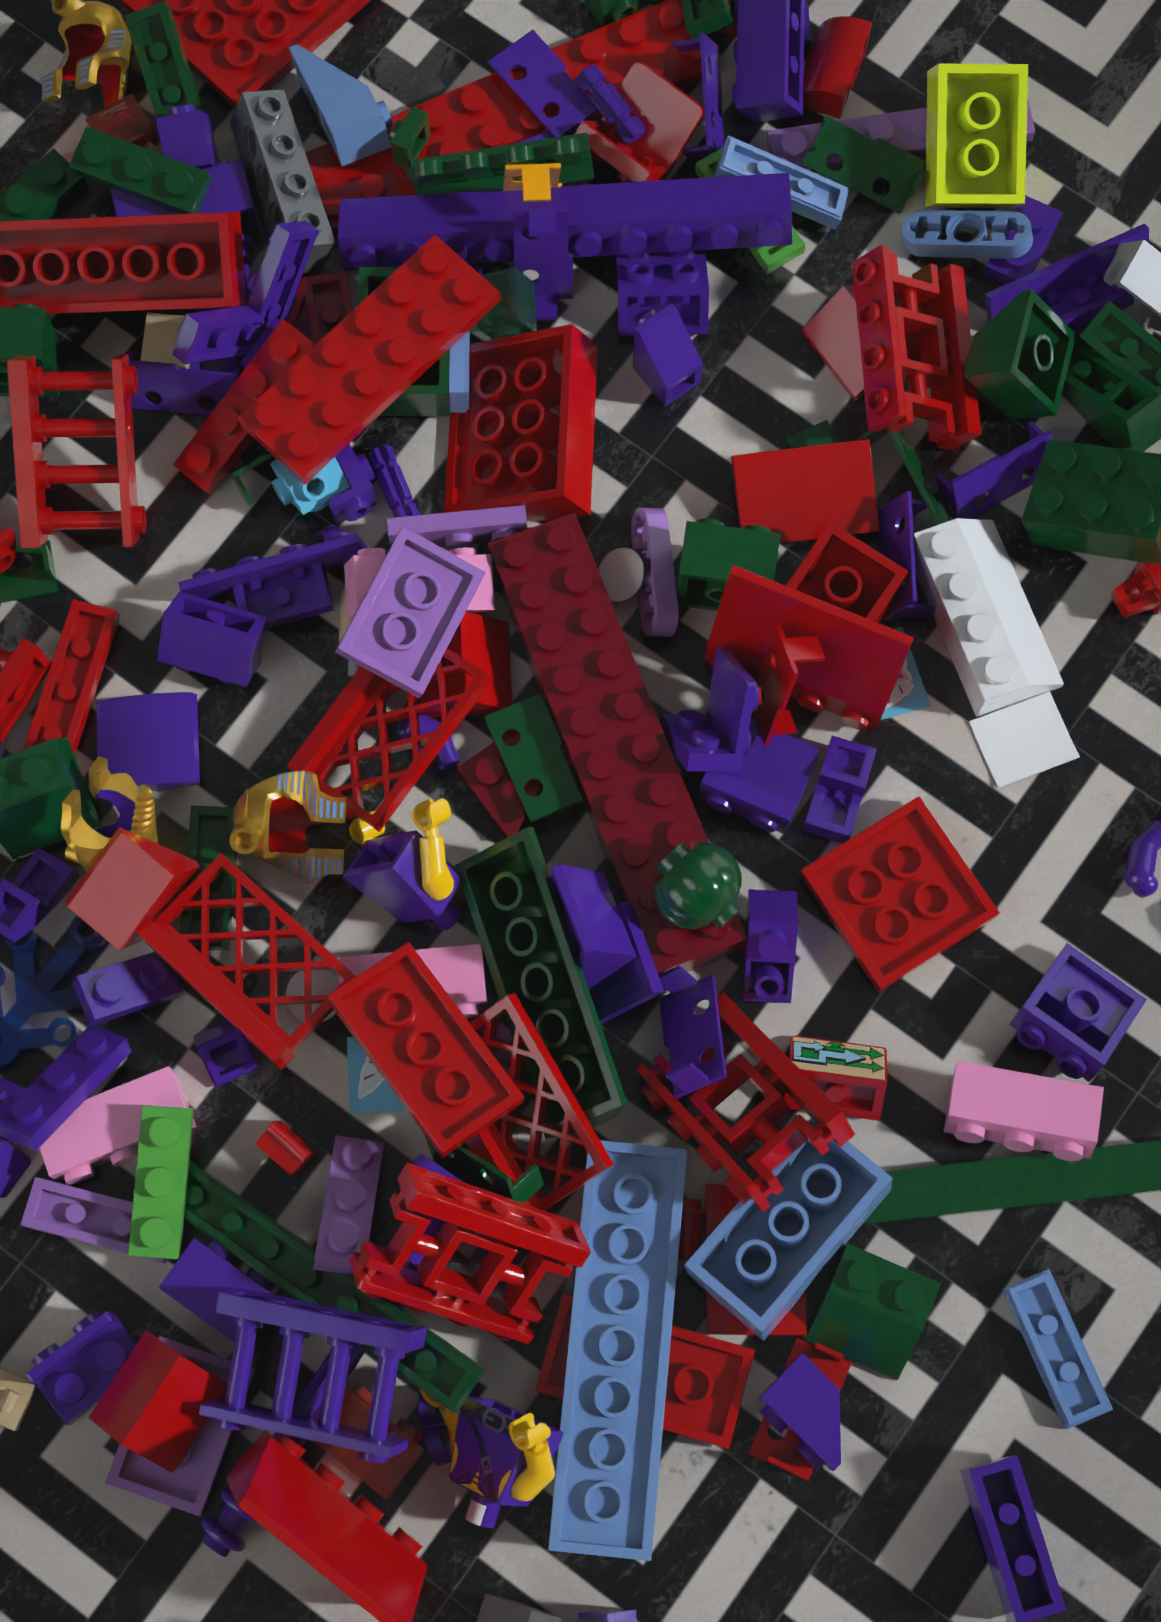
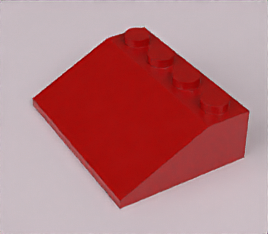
(526, 426)
(859, 653)
(329, 1528)

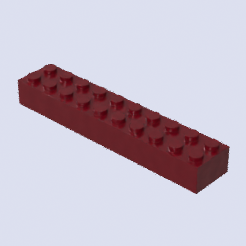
(606, 727)

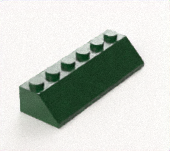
(536, 960)

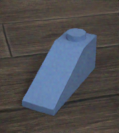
(343, 107)

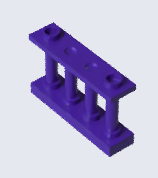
(343, 1332)

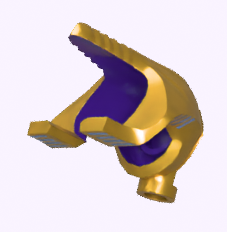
(132, 803)

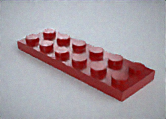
(369, 359)

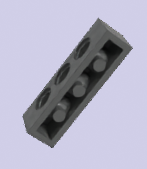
(280, 169)

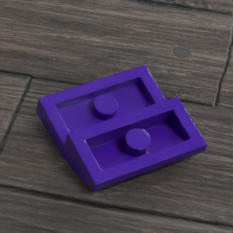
(151, 738)

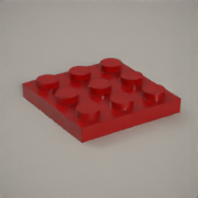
(899, 894)

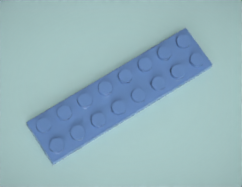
(619, 1355)

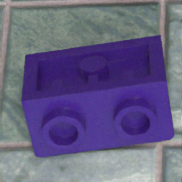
(83, 1367)

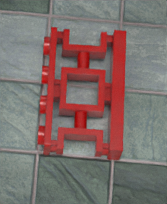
(943, 345)
(771, 1077)
(479, 1220)

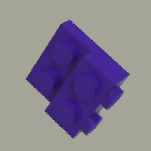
(1077, 1014)

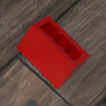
(834, 64)

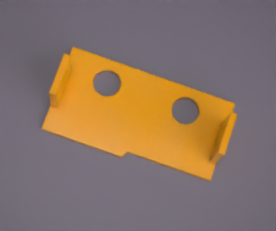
(535, 180)

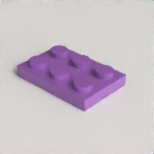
(410, 612)
(196, 1474)

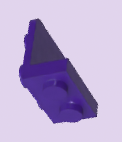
(768, 783)

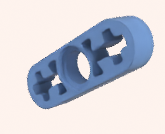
(935, 220)

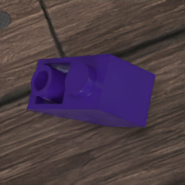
(666, 355)
(770, 945)
(810, 1408)

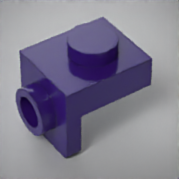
(360, 496)

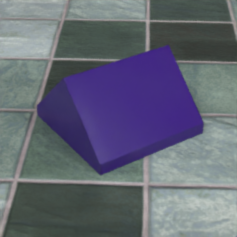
(592, 921)

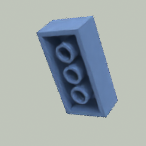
(768, 1259)

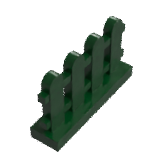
(486, 167)

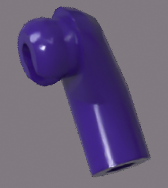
(447, 755)

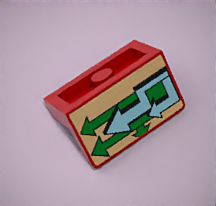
(845, 1072)

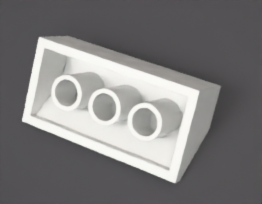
(983, 614)

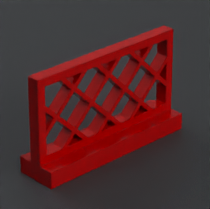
(363, 707)
(217, 988)
(496, 1141)

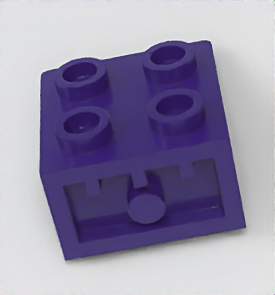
(658, 280)
(723, 734)

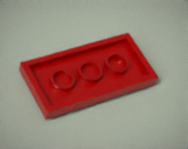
(425, 1049)
(702, 1380)

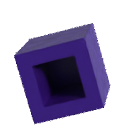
(188, 136)

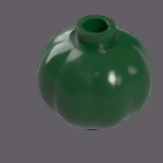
(698, 886)

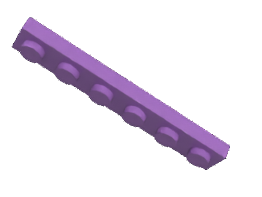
(900, 128)

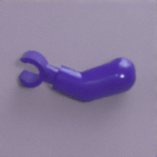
(1142, 861)

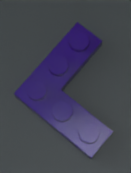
(236, 329)
(37, 1112)

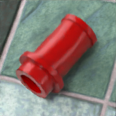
(690, 1228)

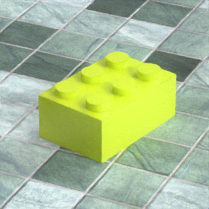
(976, 135)

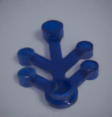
(36, 995)

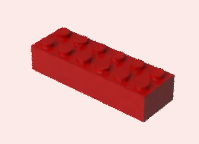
(123, 263)

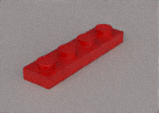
(221, 438)
(74, 674)

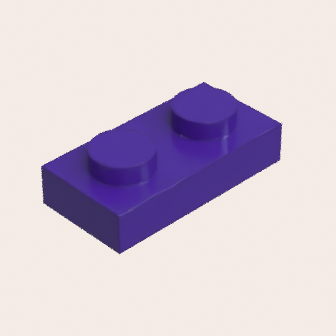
(1043, 224)
(126, 987)

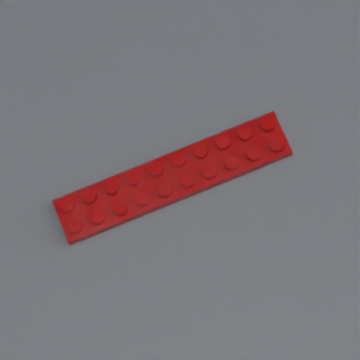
(492, 115)

